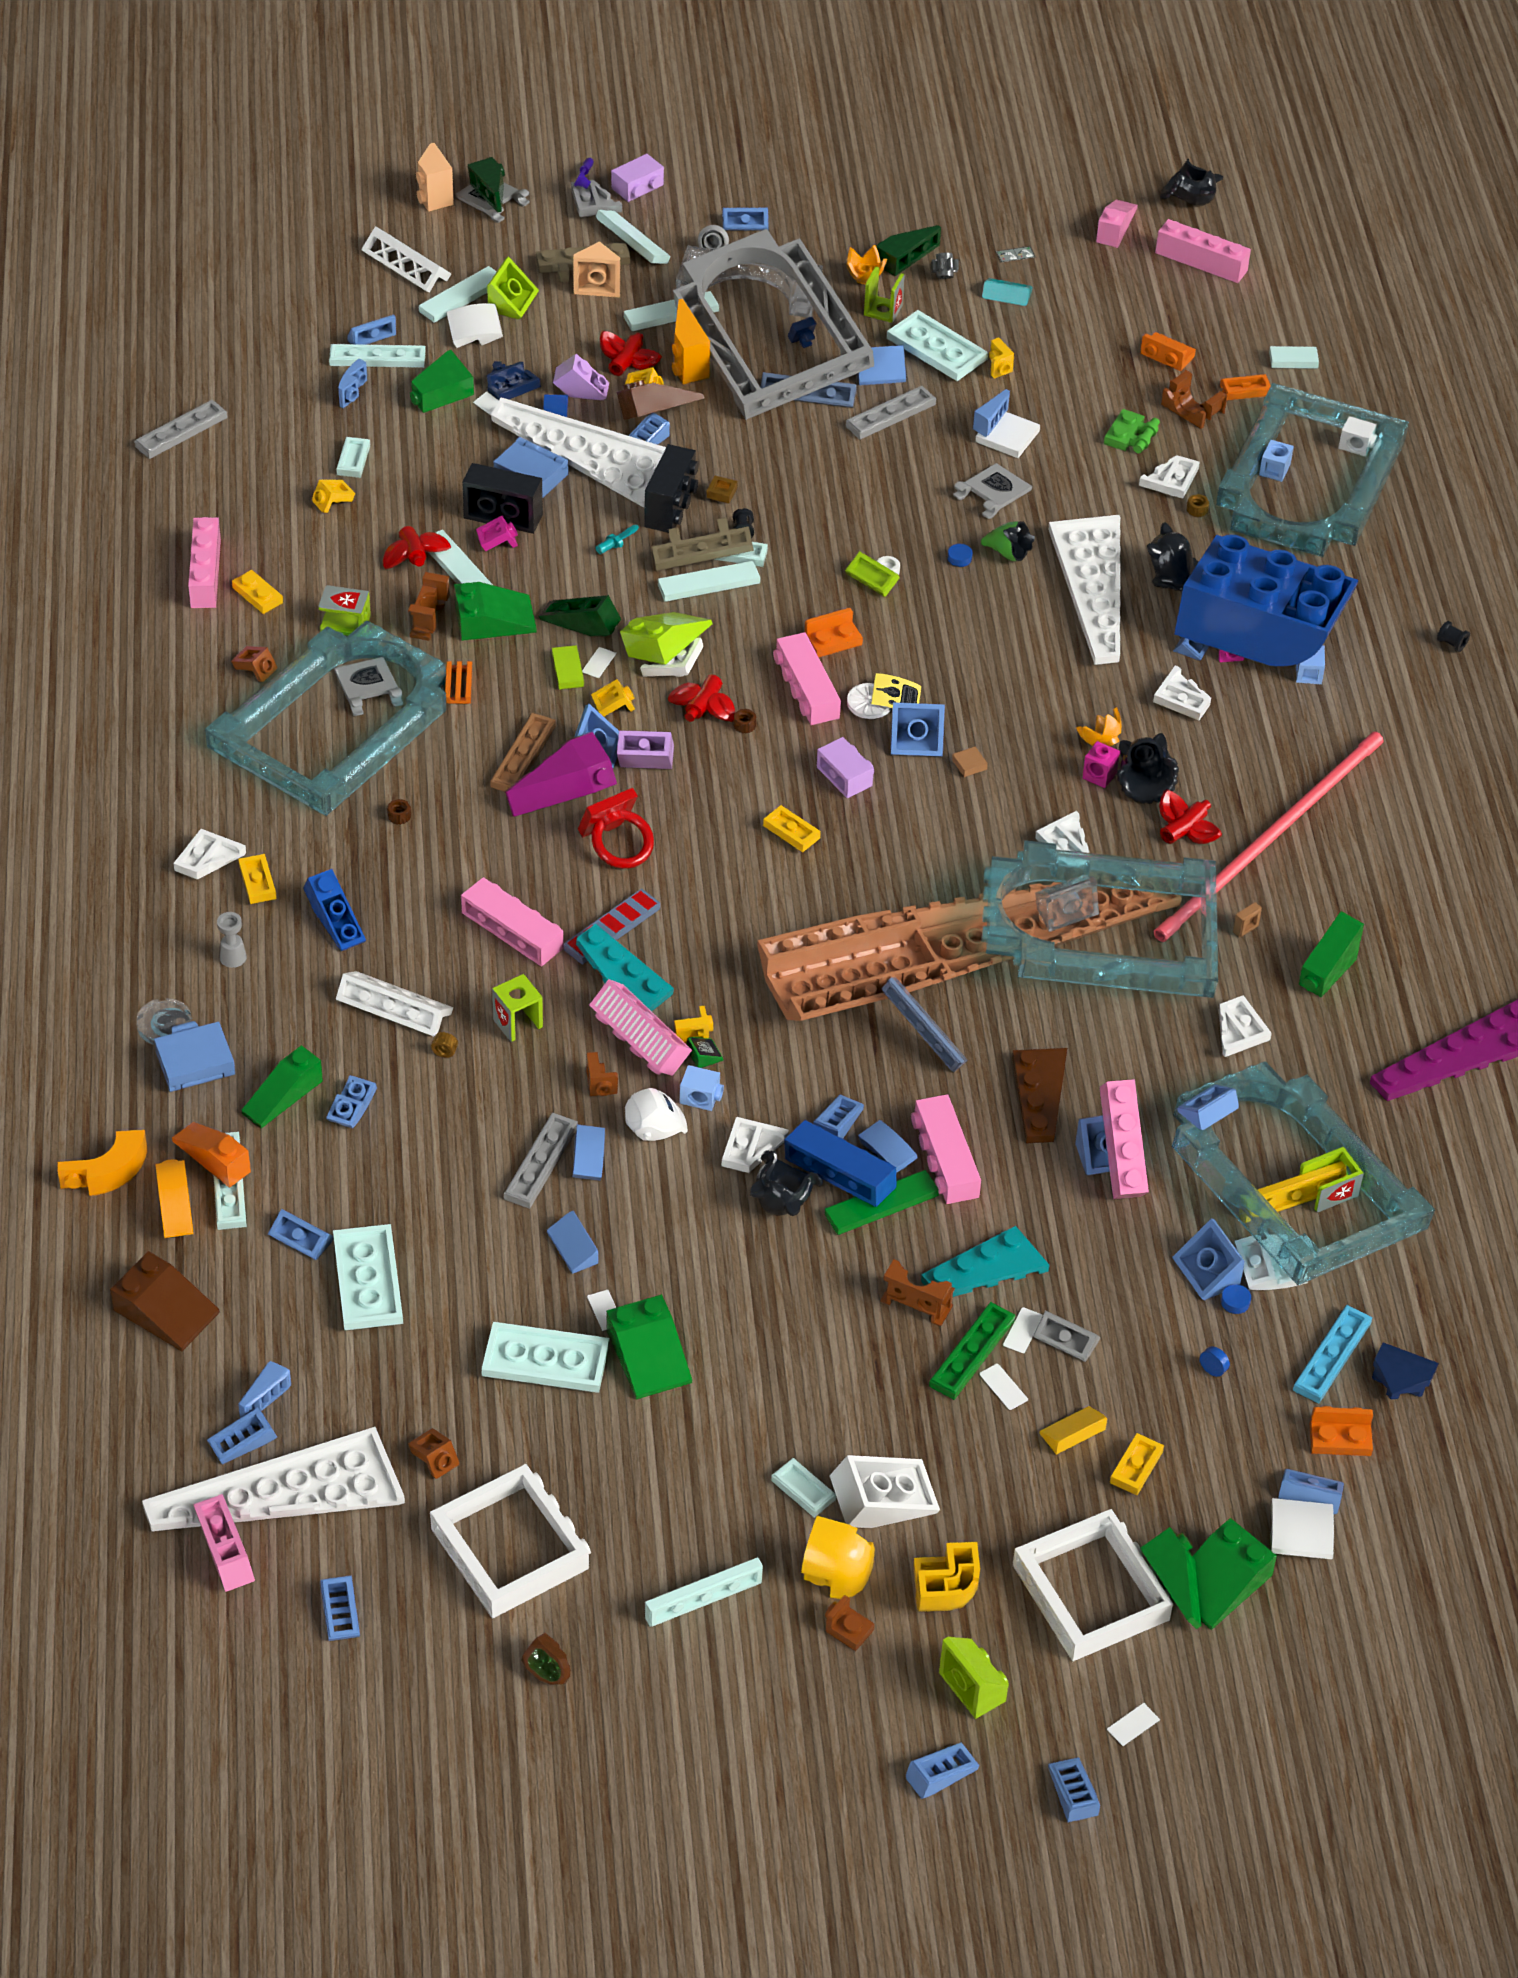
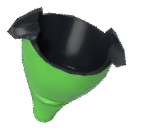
(1010, 540)

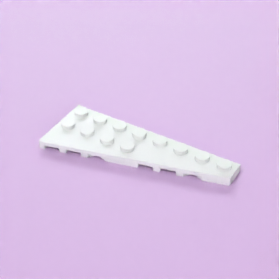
(602, 454)
(1091, 567)
(315, 1480)

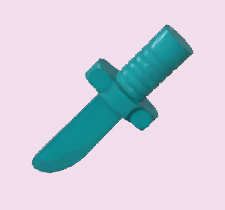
(614, 541)

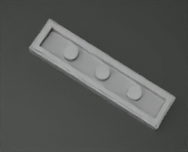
(890, 412)
(180, 429)
(540, 1160)

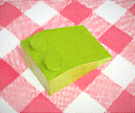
(661, 635)

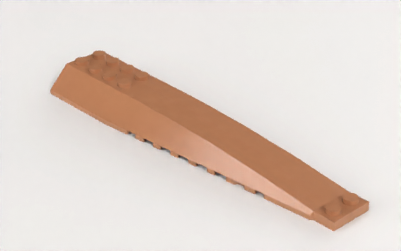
(854, 957)

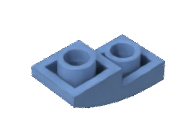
(352, 379)
(352, 1102)
(887, 1145)
(588, 1152)

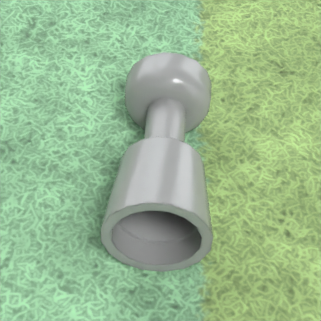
(231, 947)

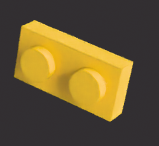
(257, 591)
(791, 828)
(257, 878)
(1136, 1464)

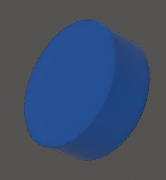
(960, 555)
(1236, 1299)
(1214, 1361)

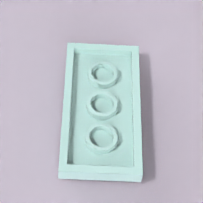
(937, 345)
(367, 1277)
(545, 1357)

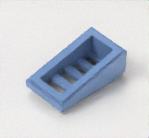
(991, 413)
(652, 424)
(837, 1120)
(266, 1388)
(237, 1428)
(336, 1585)
(924, 1779)
(1081, 1809)

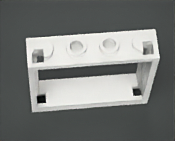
(1104, 1524)
(525, 1588)

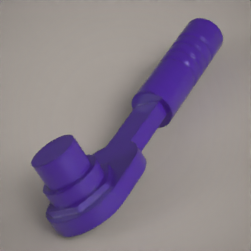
(582, 181)

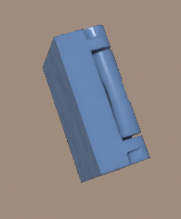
(535, 461)
(194, 1055)

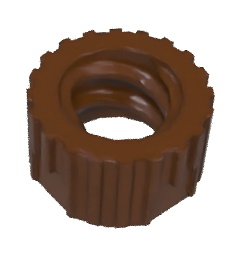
(744, 727)
(399, 805)

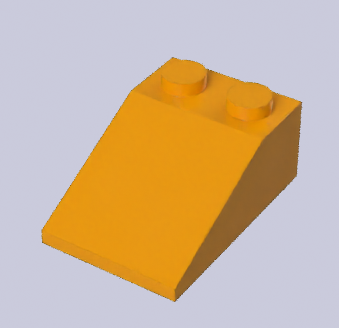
(690, 347)

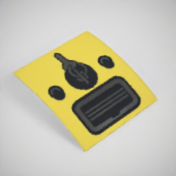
(894, 689)

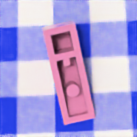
(1115, 222)
(224, 1543)

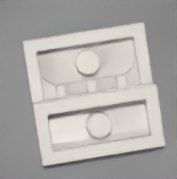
(474, 323)
(1260, 1268)
(1302, 1528)

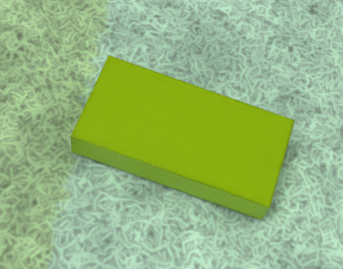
(872, 574)
(567, 667)

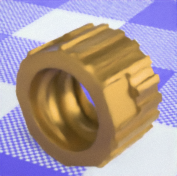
(1193, 509)
(444, 1044)

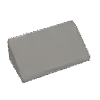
(1066, 1336)

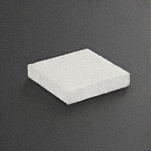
(1010, 435)

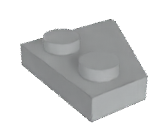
(592, 199)

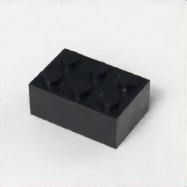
(670, 488)
(504, 493)

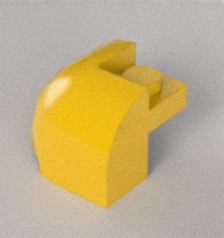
(837, 1558)
(948, 1580)

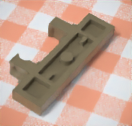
(562, 259)
(702, 548)

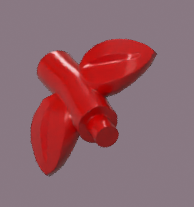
(627, 353)
(413, 547)
(703, 698)
(1186, 820)

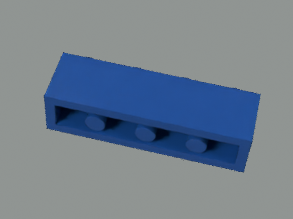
(840, 1163)

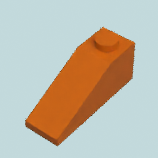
(215, 1152)

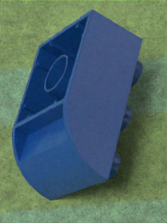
(1261, 602)

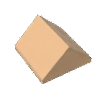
(596, 271)

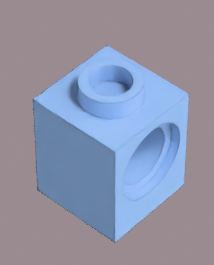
(1276, 460)
(1313, 669)
(700, 1088)

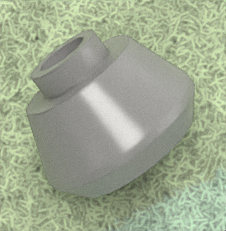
(718, 235)

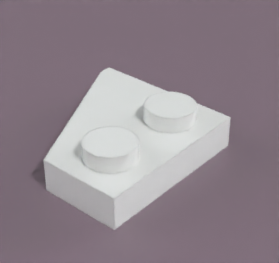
(1172, 476)
(679, 665)
(1182, 695)
(1065, 834)
(207, 853)
(1240, 1026)
(748, 1143)

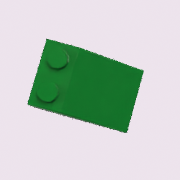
(492, 611)
(648, 1346)
(1230, 1570)

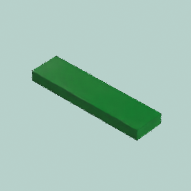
(856, 1212)
(972, 1350)

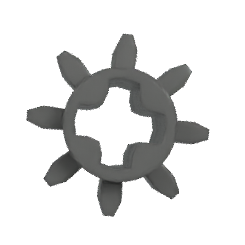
(944, 266)

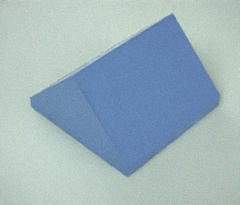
(888, 366)
(602, 729)
(917, 729)
(1092, 1145)
(1210, 1261)

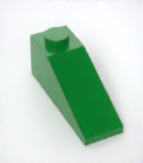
(284, 1086)
(1177, 1570)

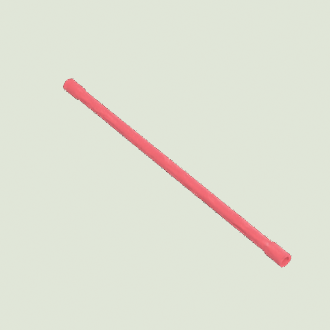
(1364, 749)

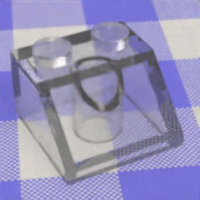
(1068, 902)

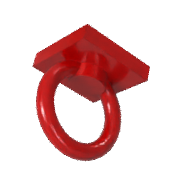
(609, 815)

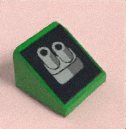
(703, 1051)

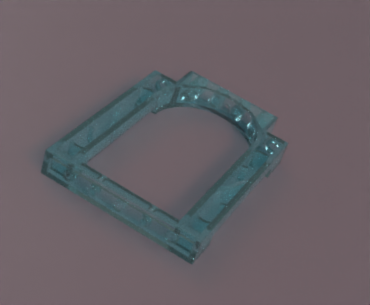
(1351, 518)
(324, 652)
(1043, 961)
(1306, 1103)

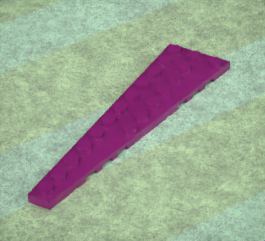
(1468, 1048)

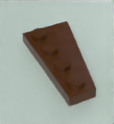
(1039, 1088)

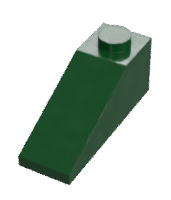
(487, 179)
(907, 248)
(584, 615)

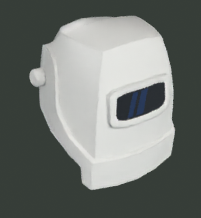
(654, 1115)

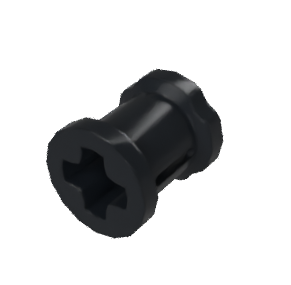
(740, 519)
(1453, 636)

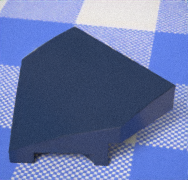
(511, 380)
(1402, 1371)

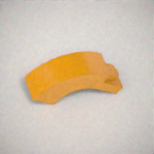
(109, 1170)
(174, 1198)

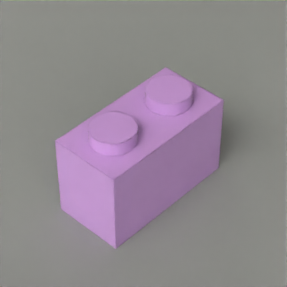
(637, 177)
(645, 749)
(845, 767)

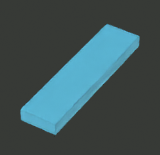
(1332, 1354)

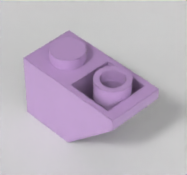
(580, 380)

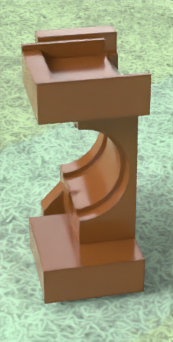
(1180, 401)
(430, 599)
(931, 1299)

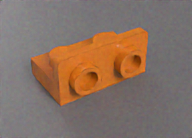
(1167, 350)
(833, 632)
(1341, 1431)

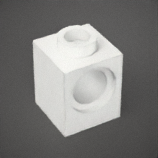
(1357, 436)

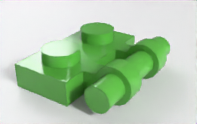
(1125, 429)

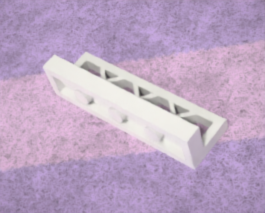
(410, 254)
(392, 1002)

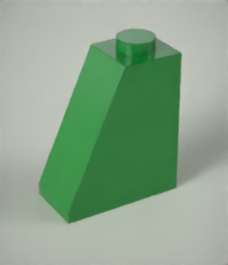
(442, 383)
(1332, 955)

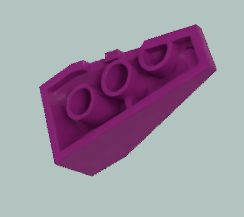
(569, 773)

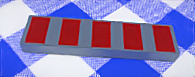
(619, 920)

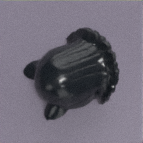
(1192, 185)
(1171, 559)
(1146, 769)
(781, 1187)

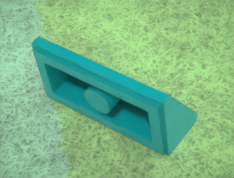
(1007, 291)

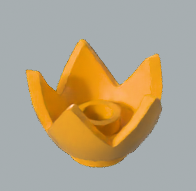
(862, 267)
(1105, 730)

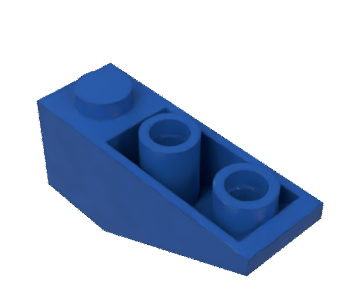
(333, 909)

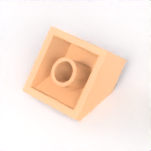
(434, 179)

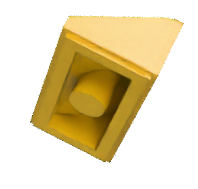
(1074, 1429)

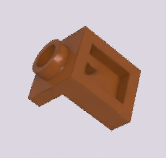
(256, 660)
(598, 1081)
(435, 1451)
(847, 1624)

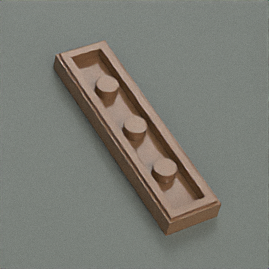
(523, 751)

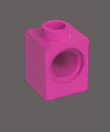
(1101, 764)

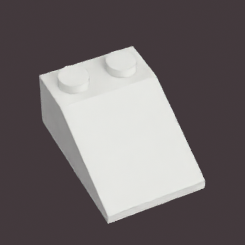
(882, 1490)

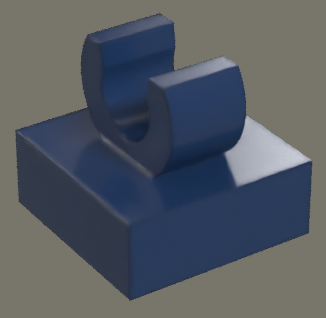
(803, 332)

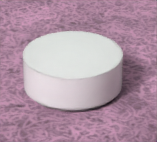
(891, 563)

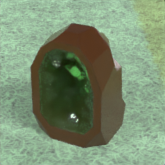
(547, 1661)

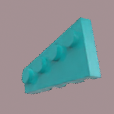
(622, 966)
(988, 1263)

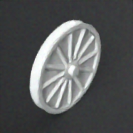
(860, 700)

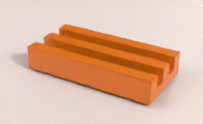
(1245, 387)
(459, 668)

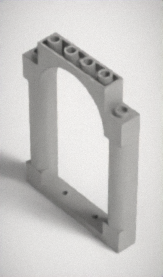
(799, 266)

